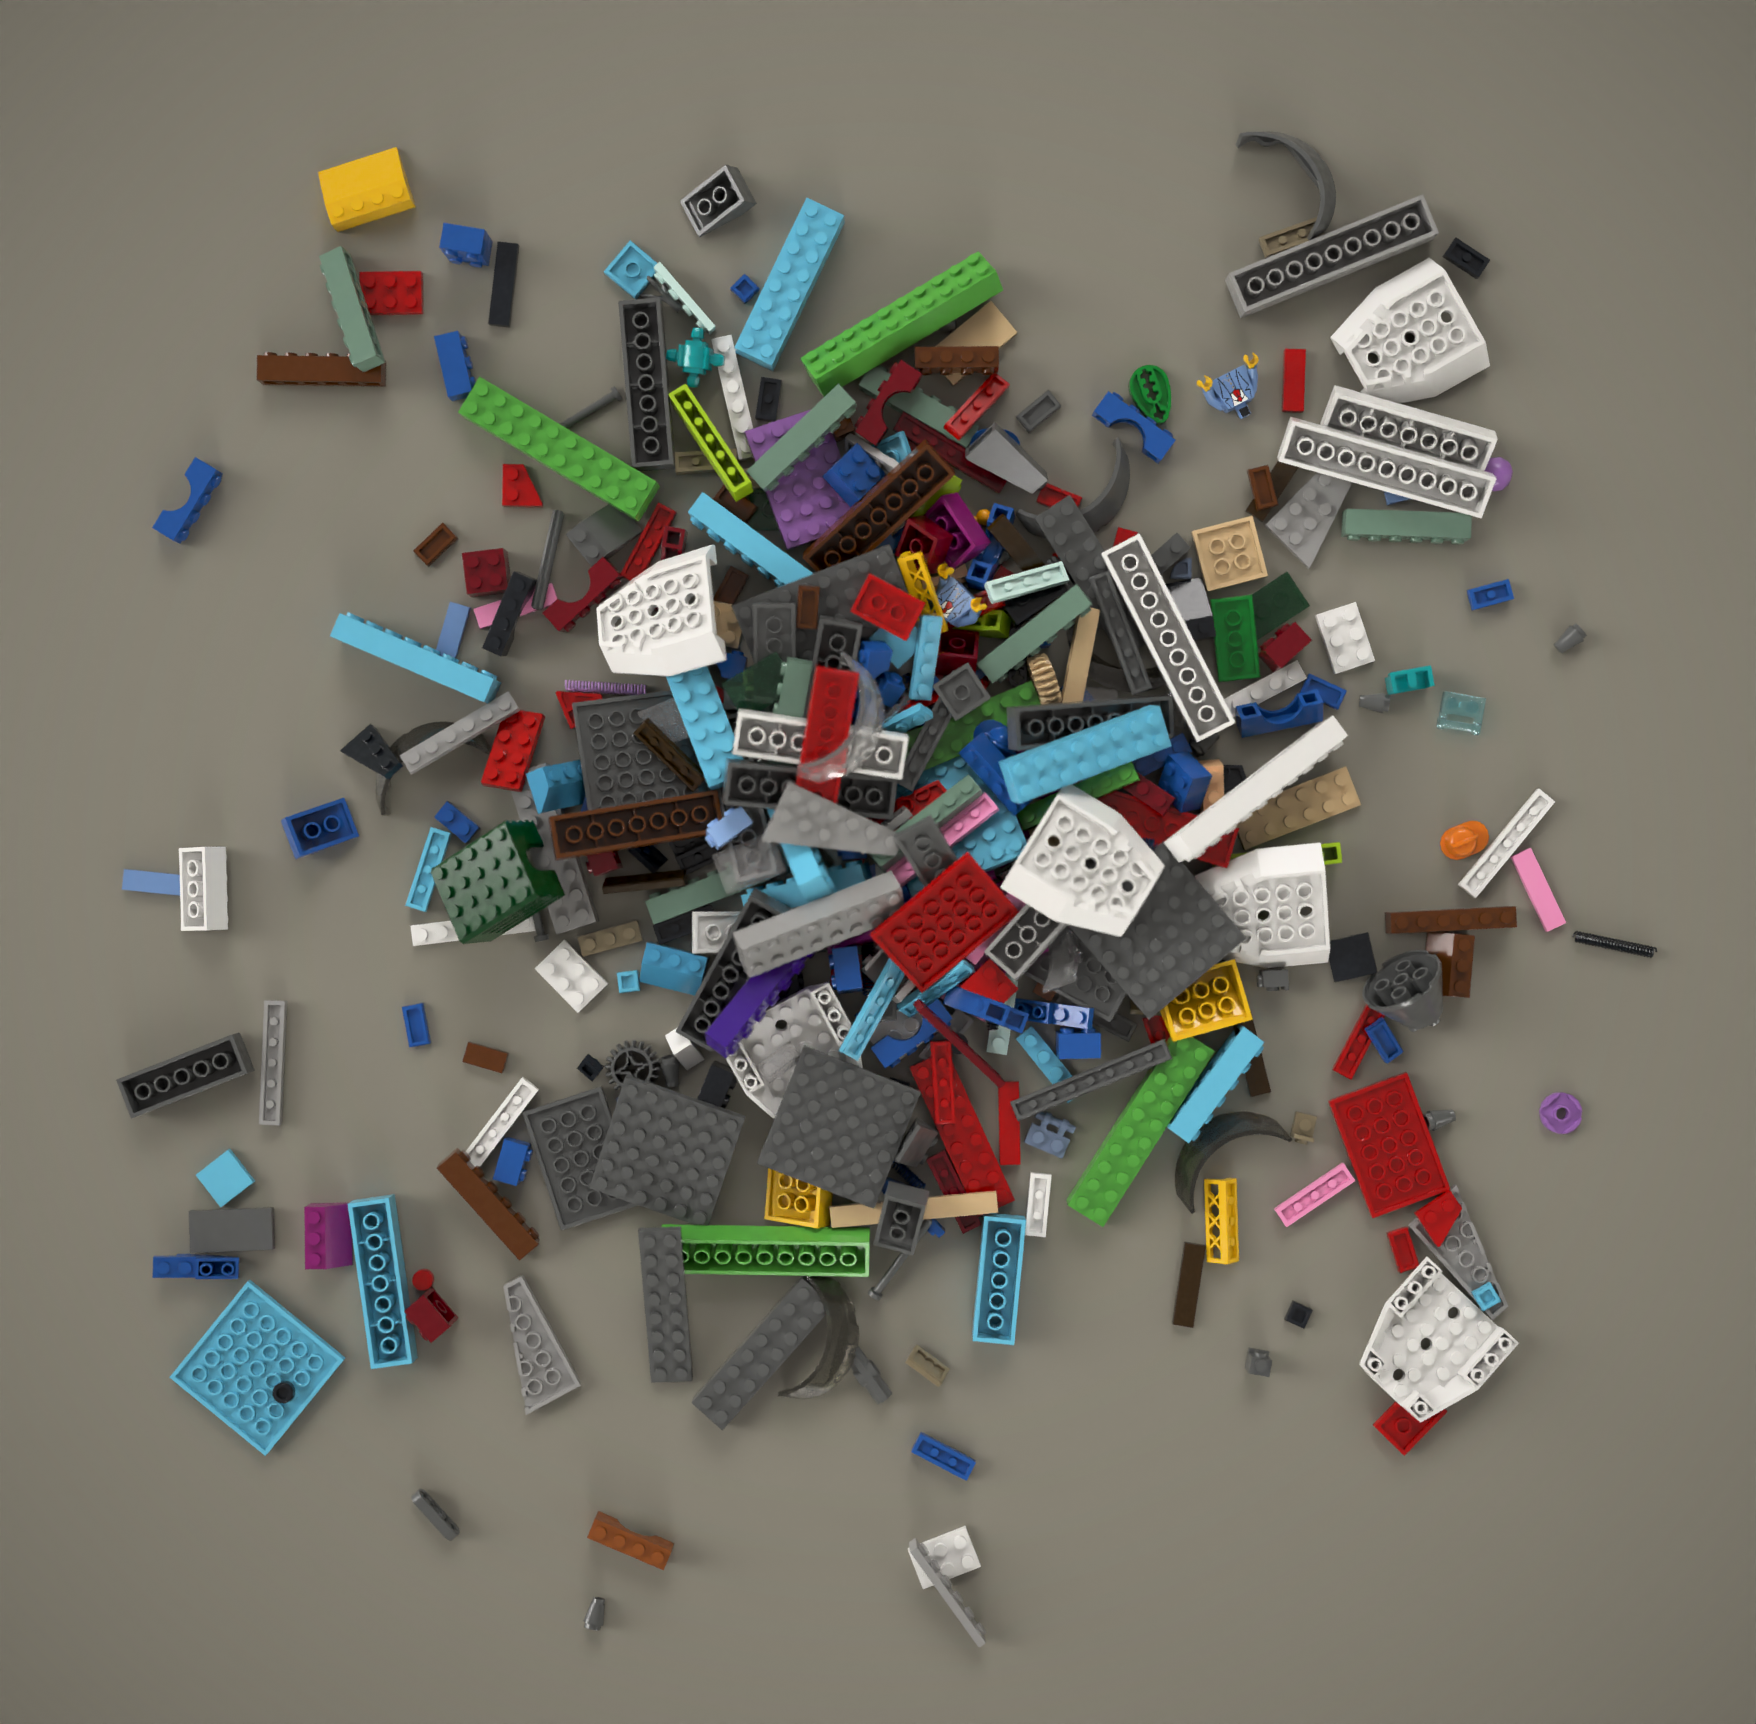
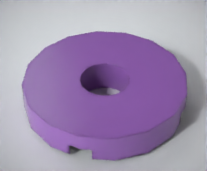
(1552, 1104)

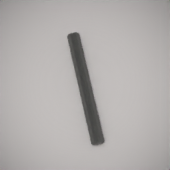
(547, 560)

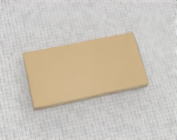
(984, 328)

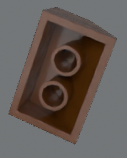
(1456, 957)

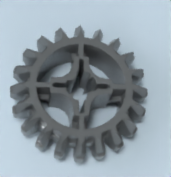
(631, 1058)

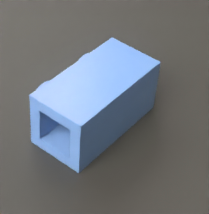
(725, 830)

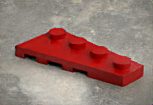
(917, 800)

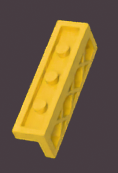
(914, 585)
(1226, 1220)

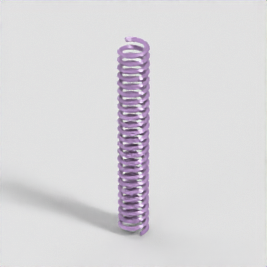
(619, 691)

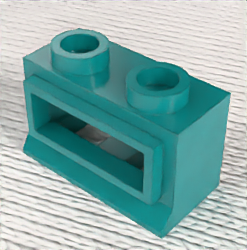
(1409, 680)

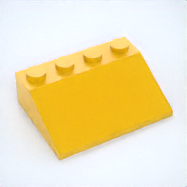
(366, 190)
(1208, 1003)
(796, 1201)

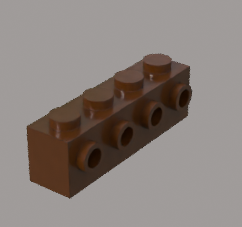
(957, 359)

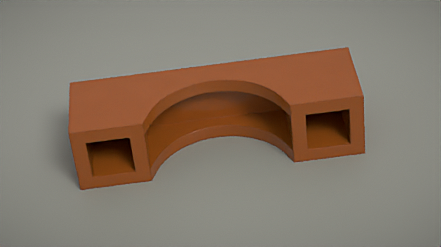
(647, 1549)

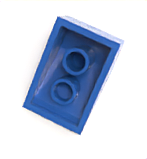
(319, 828)

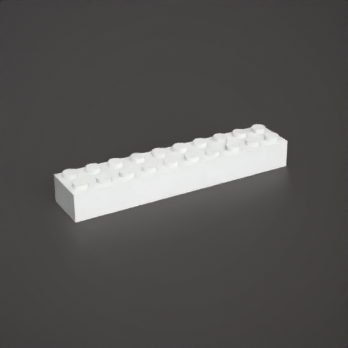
(1386, 467)
(1167, 638)
(1256, 790)

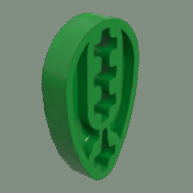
(1161, 387)

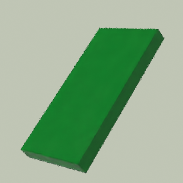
(1235, 638)

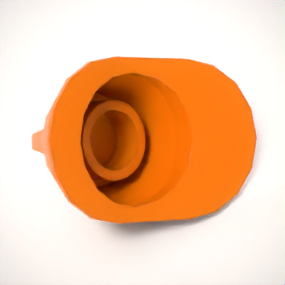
(1464, 840)

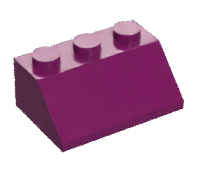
(968, 536)
(327, 1236)

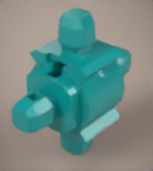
(695, 357)

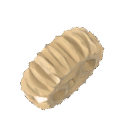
(1044, 679)

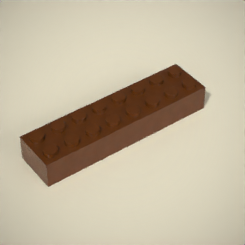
(882, 508)
(633, 825)

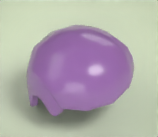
(1501, 470)

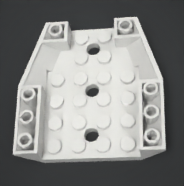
(1441, 350)
(679, 634)
(1280, 883)
(1061, 885)
(812, 1020)
(1460, 1351)

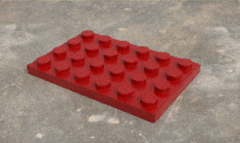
(944, 922)
(1389, 1145)

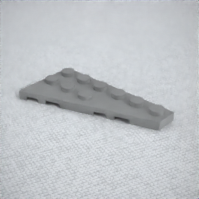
(1308, 516)
(817, 822)
(1464, 1255)
(539, 1355)

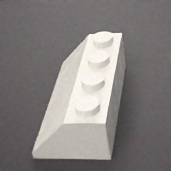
(203, 888)

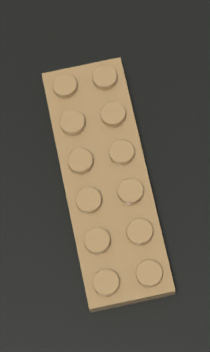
(1299, 808)

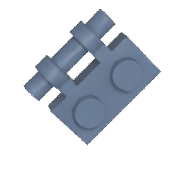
(1046, 1139)

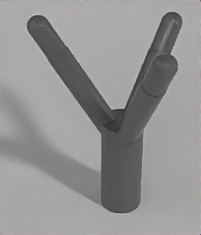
(665, 295)

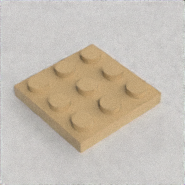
(1229, 553)

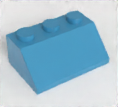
(557, 786)
(673, 968)

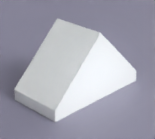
(684, 1050)

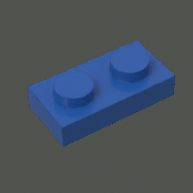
(1490, 594)
(457, 822)

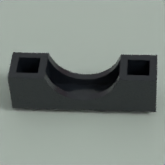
(503, 626)

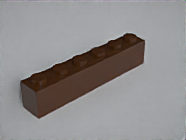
(316, 371)
(1450, 919)
(488, 1203)

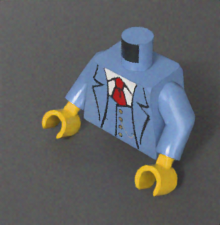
(1233, 388)
(956, 601)

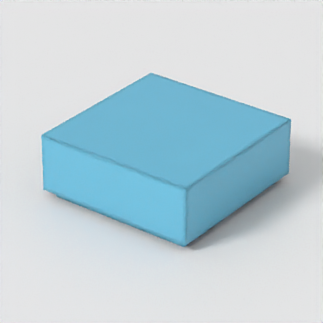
(628, 981)
(1486, 1296)

